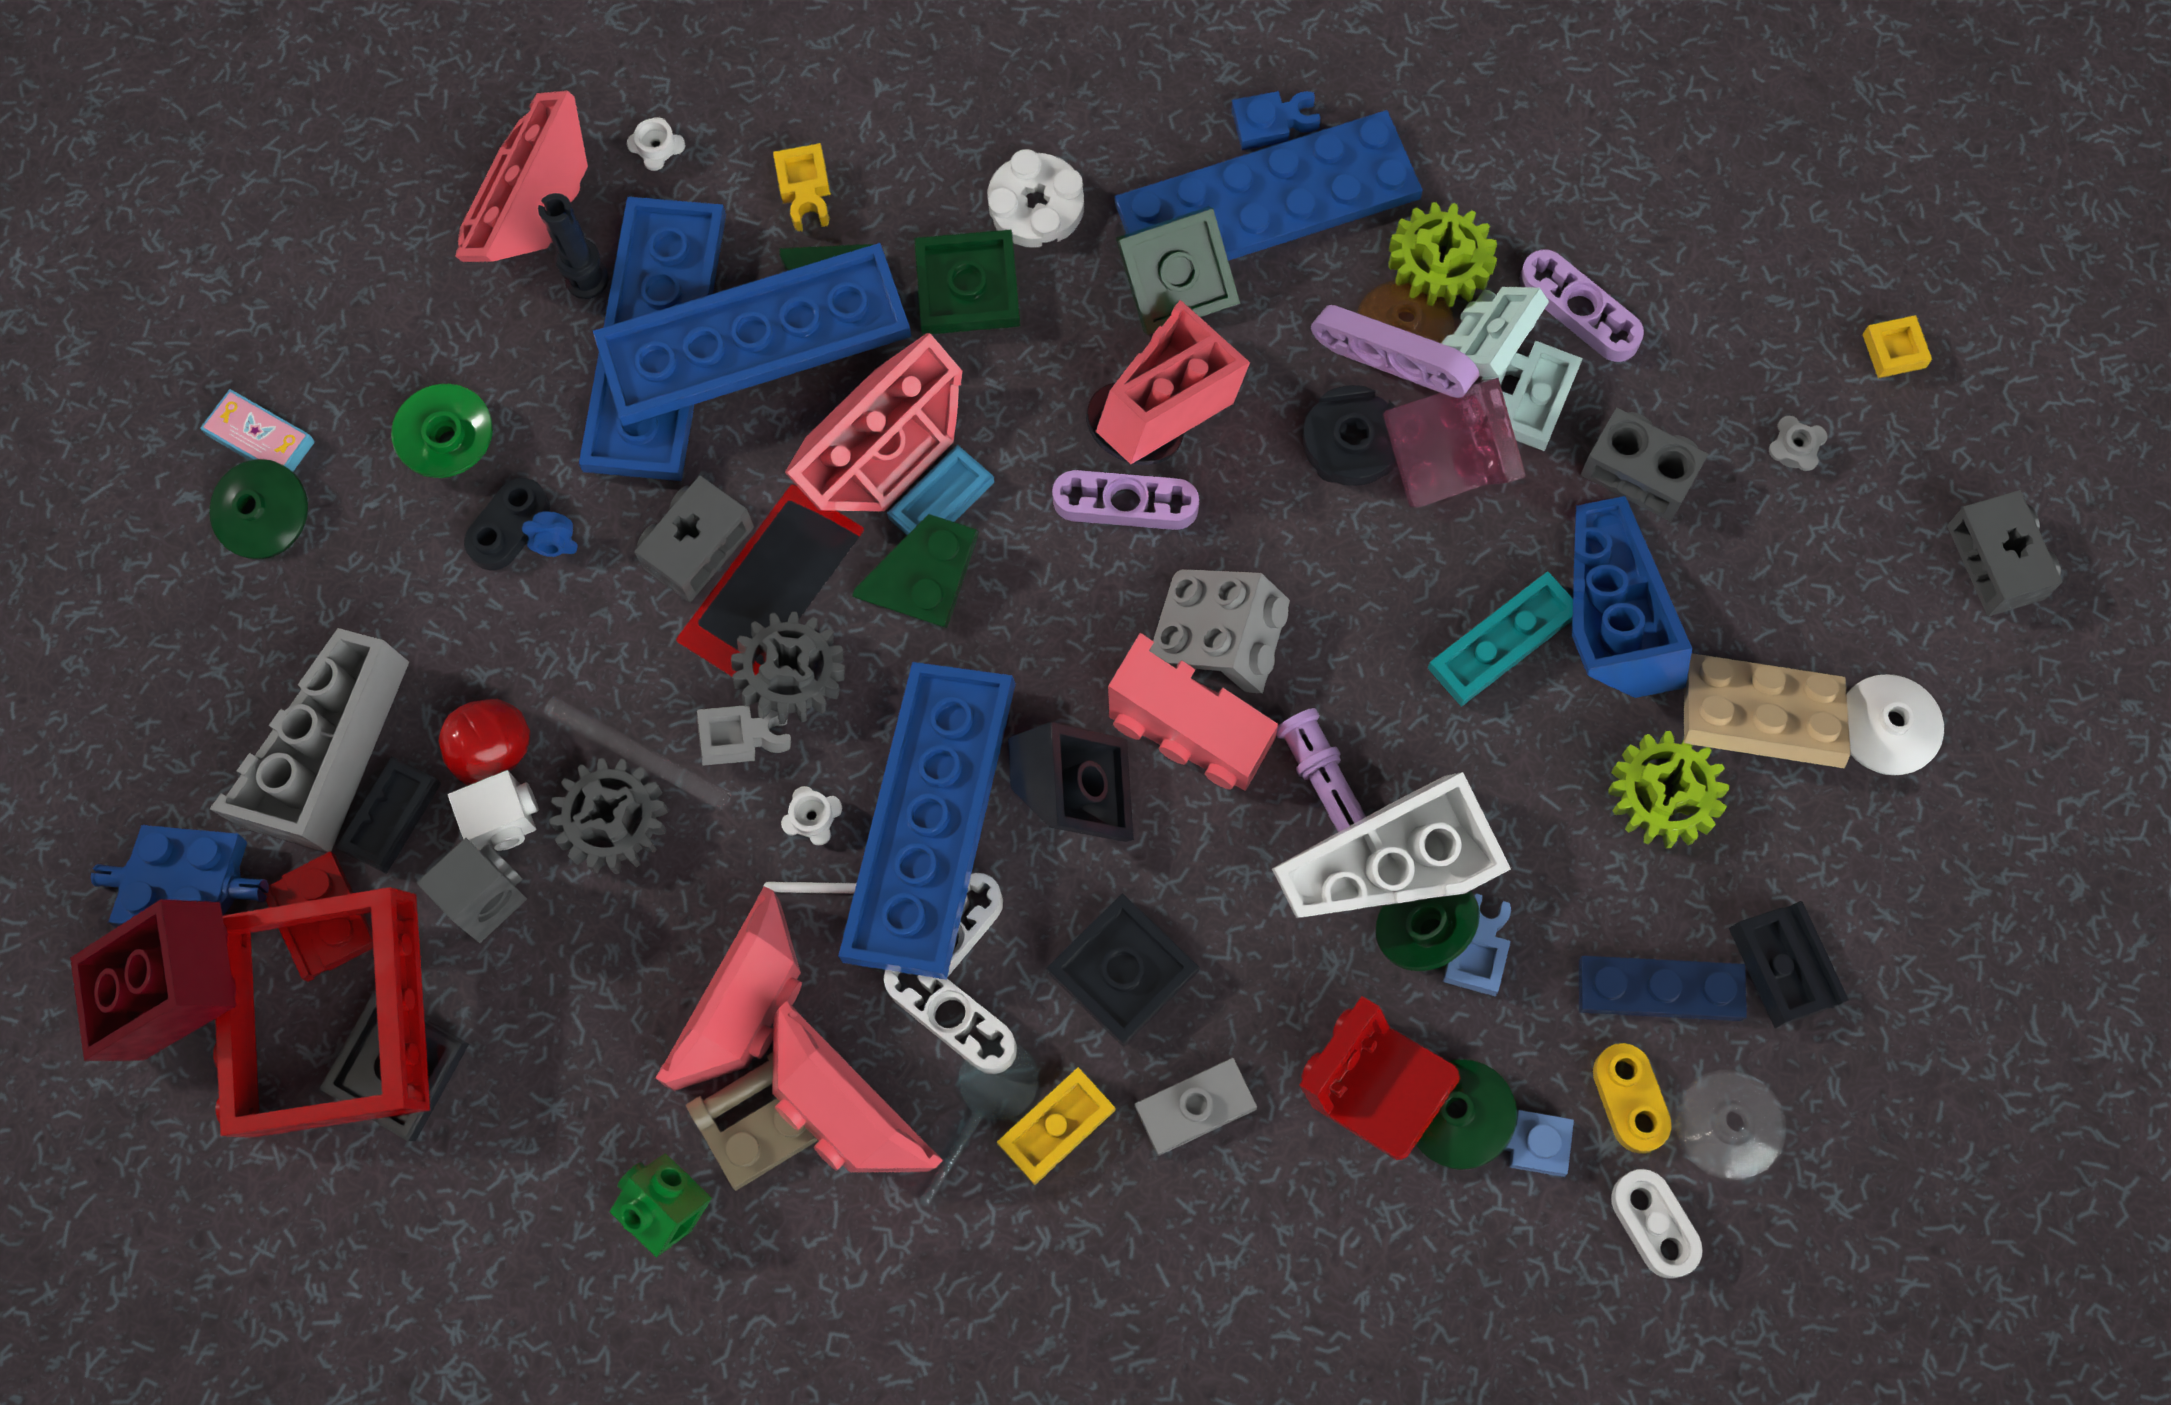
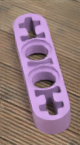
(1395, 351)

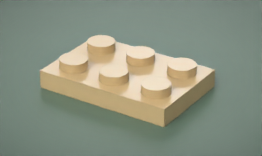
(1766, 711)

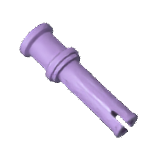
(1316, 762)

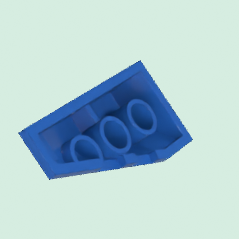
(1621, 606)

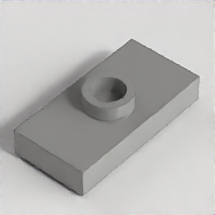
(1195, 1106)

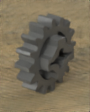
(785, 688)
(590, 822)

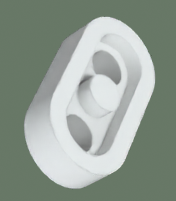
(1658, 1222)

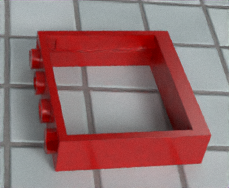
(398, 1014)

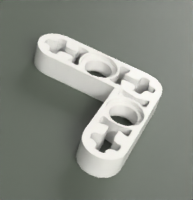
(991, 1026)

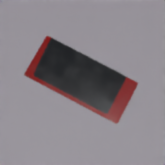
(773, 573)

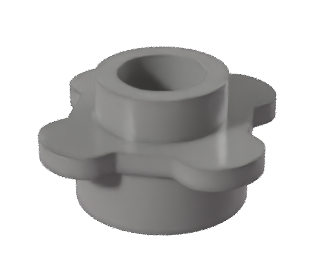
(1791, 455)

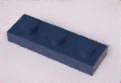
(1662, 988)

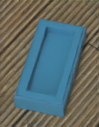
(943, 492)

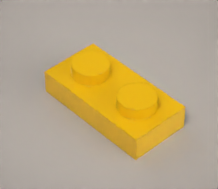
(1056, 1126)

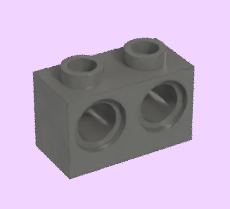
(1639, 474)

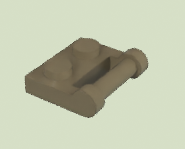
(757, 1140)

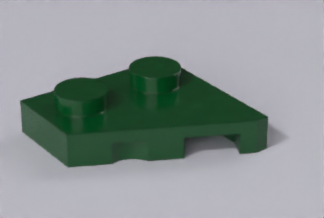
(923, 571)

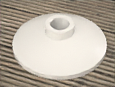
(1880, 743)

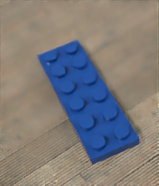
(1287, 187)
(662, 260)
(751, 334)
(928, 821)

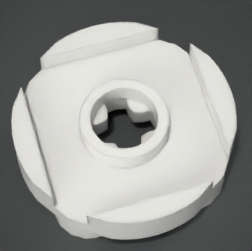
(1033, 173)

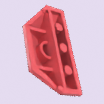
(535, 160)
(882, 432)
(740, 1001)
(839, 1105)

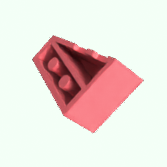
(1171, 386)
(1188, 717)

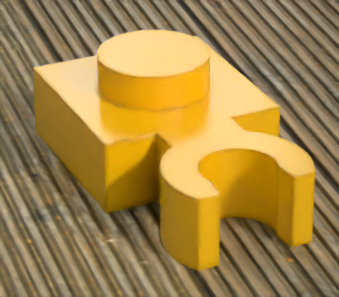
(803, 182)

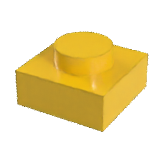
(1897, 346)

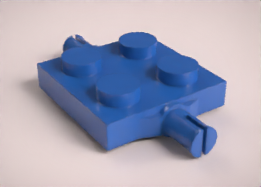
(179, 867)

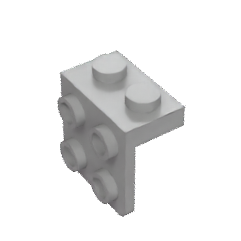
(1222, 624)

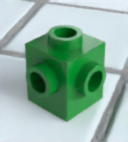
(659, 1203)

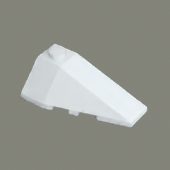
(1405, 852)

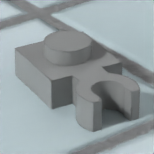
(732, 735)

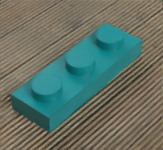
(1503, 639)

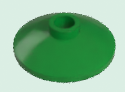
(428, 416)

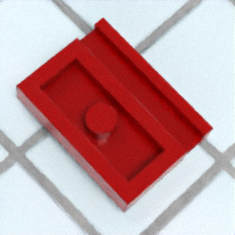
(324, 943)

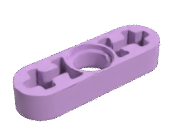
(1580, 285)
(1112, 483)

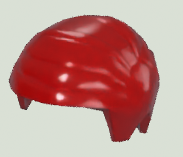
(483, 739)

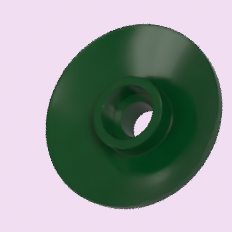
(278, 512)
(1406, 927)
(1483, 1129)

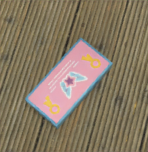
(256, 432)

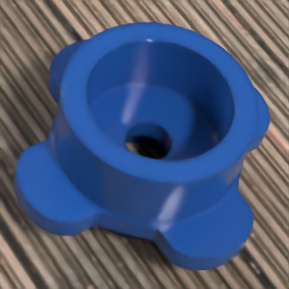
(550, 534)

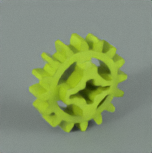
(1467, 258)
(1688, 793)

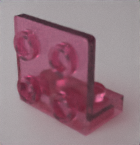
(1454, 443)

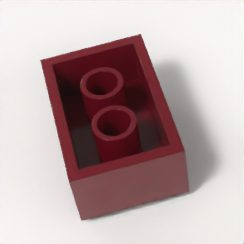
(153, 980)

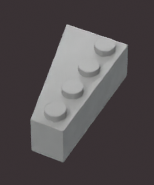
(319, 745)

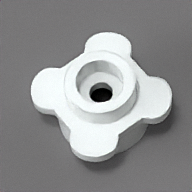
(650, 131)
(804, 802)

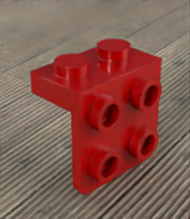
(1377, 1081)

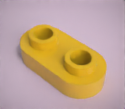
(1630, 1097)

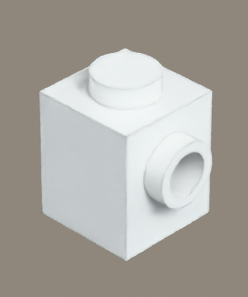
(495, 811)

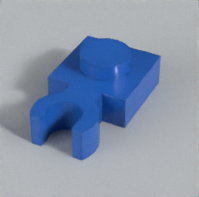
(1267, 121)

